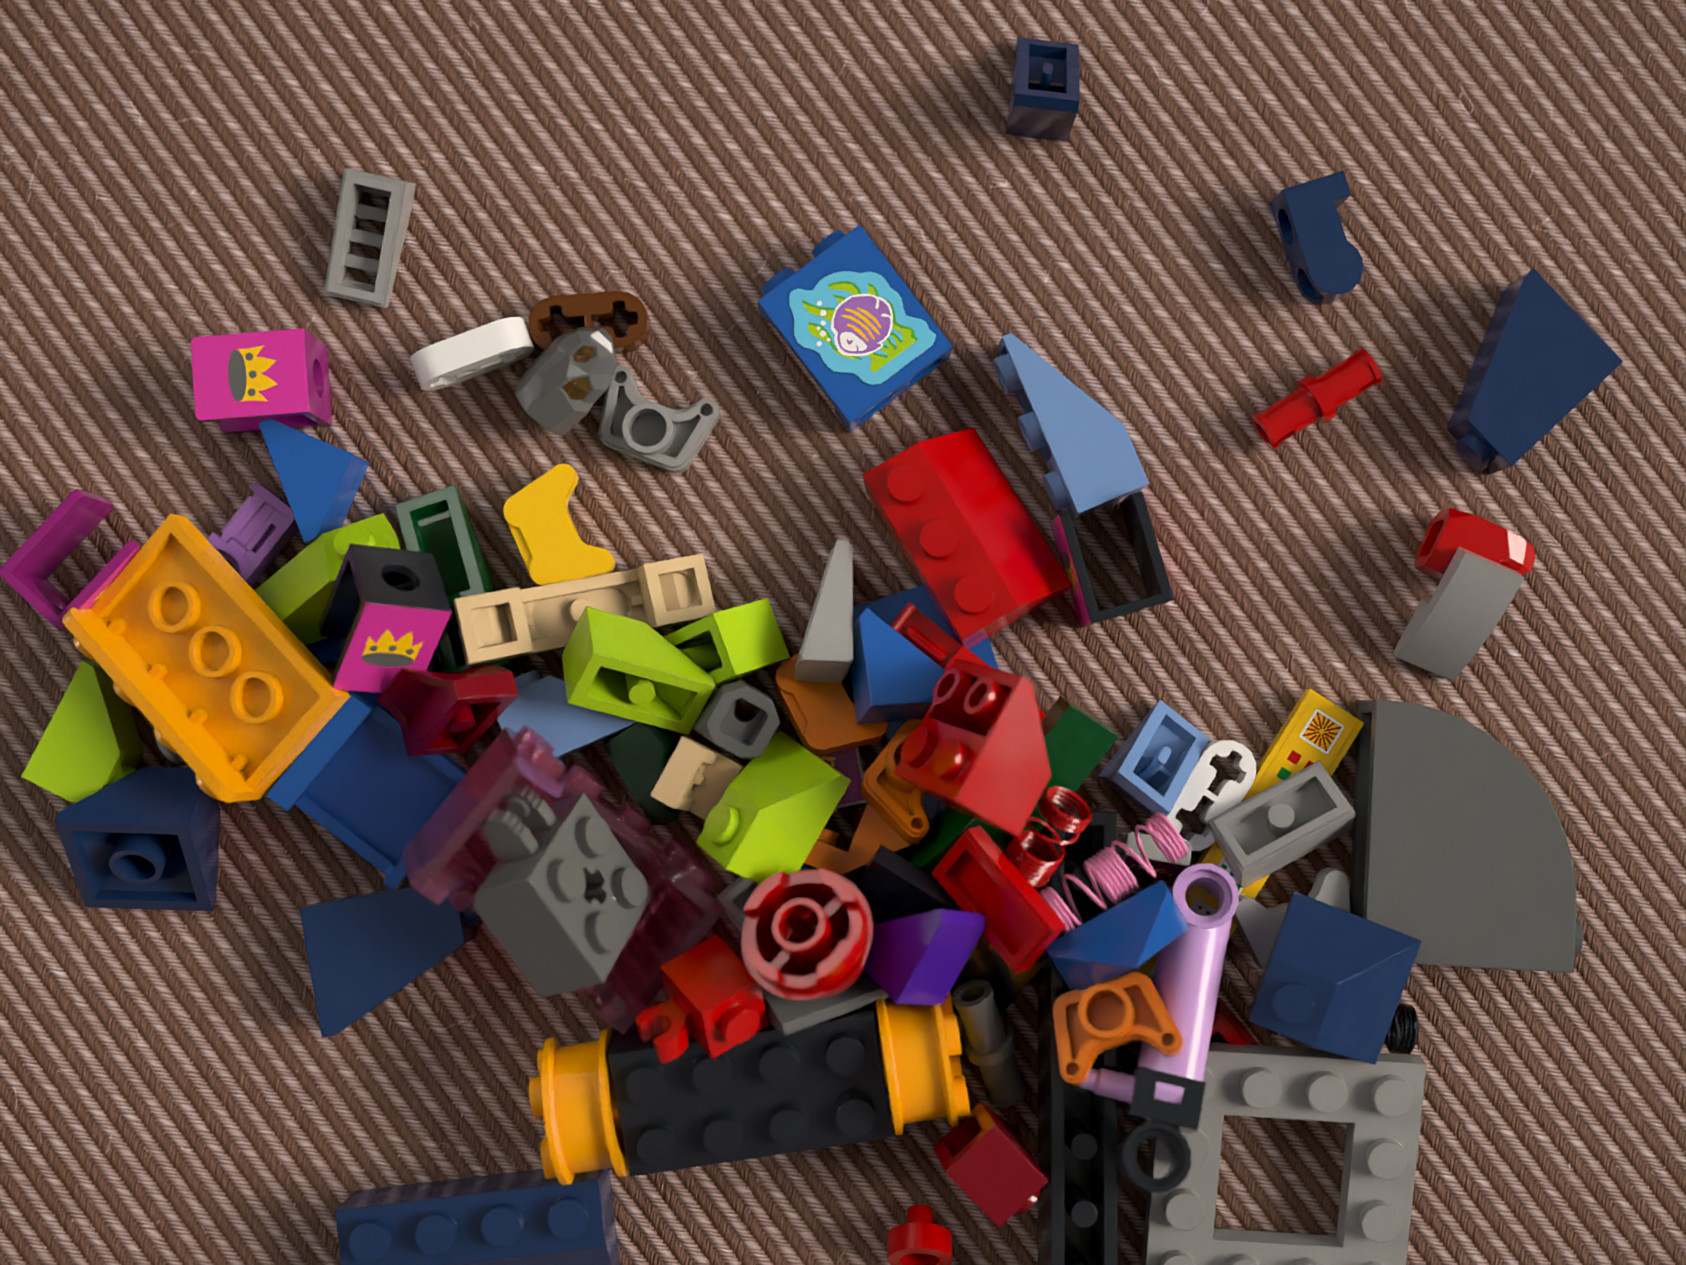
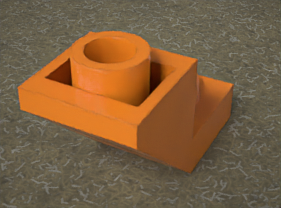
(867, 838)

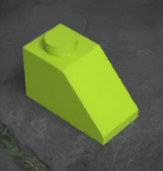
(733, 641)
(632, 673)
(87, 740)

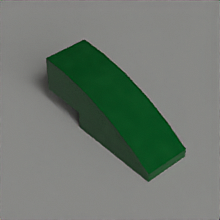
(442, 527)

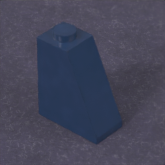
(1526, 374)
(375, 946)

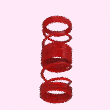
(1032, 851)

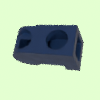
(1315, 240)

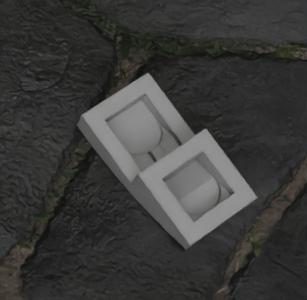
(1459, 616)

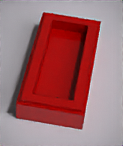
(989, 884)

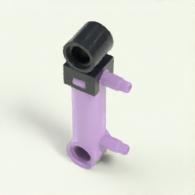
(1164, 1090)

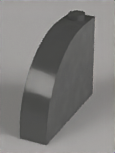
(1458, 844)

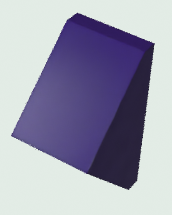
(922, 954)

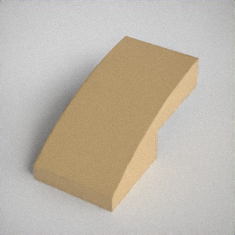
(696, 778)

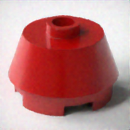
(806, 934)

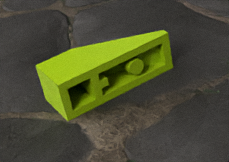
(304, 584)

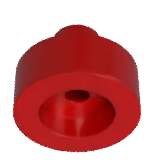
(919, 1240)

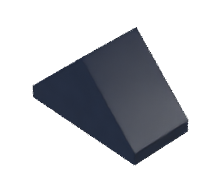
(1044, 89)

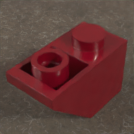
(991, 1164)

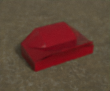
(447, 709)

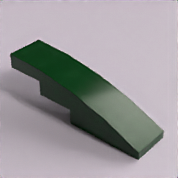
(1073, 749)

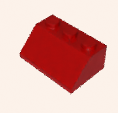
(965, 534)

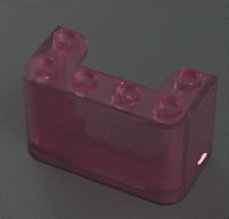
(455, 860)

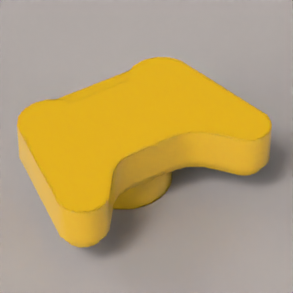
(547, 534)

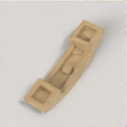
(544, 617)

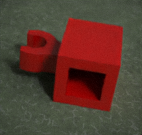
(707, 998)

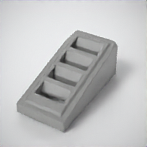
(349, 210)
(829, 633)

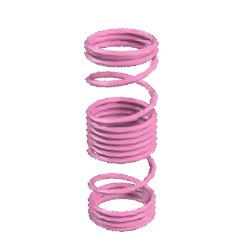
(1112, 872)

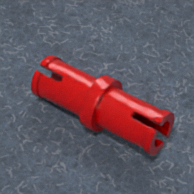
(1317, 398)

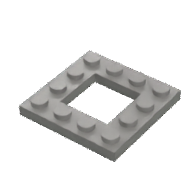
(1379, 1162)

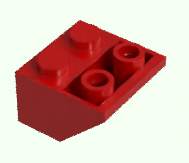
(980, 746)

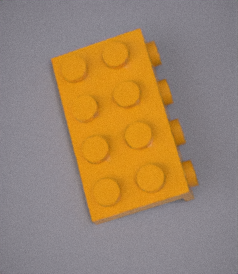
(207, 663)

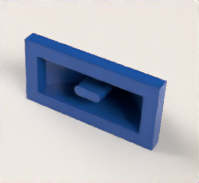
(1118, 938)

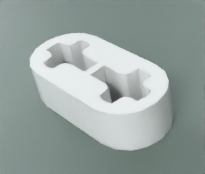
(472, 353)
(1226, 795)

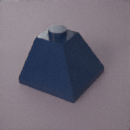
(145, 842)
(1333, 979)

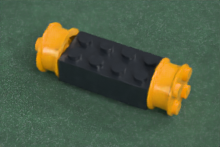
(762, 1098)

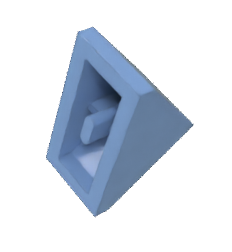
(1156, 760)

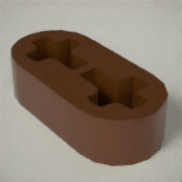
(589, 309)

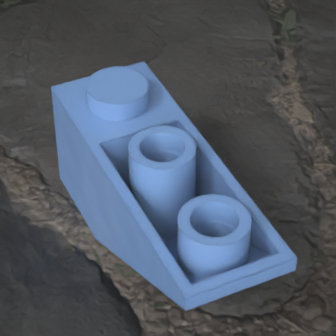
(1079, 439)

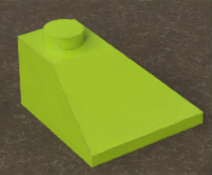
(773, 811)

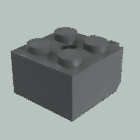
(559, 891)

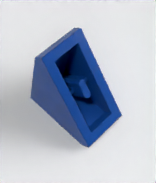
(314, 476)
(889, 674)

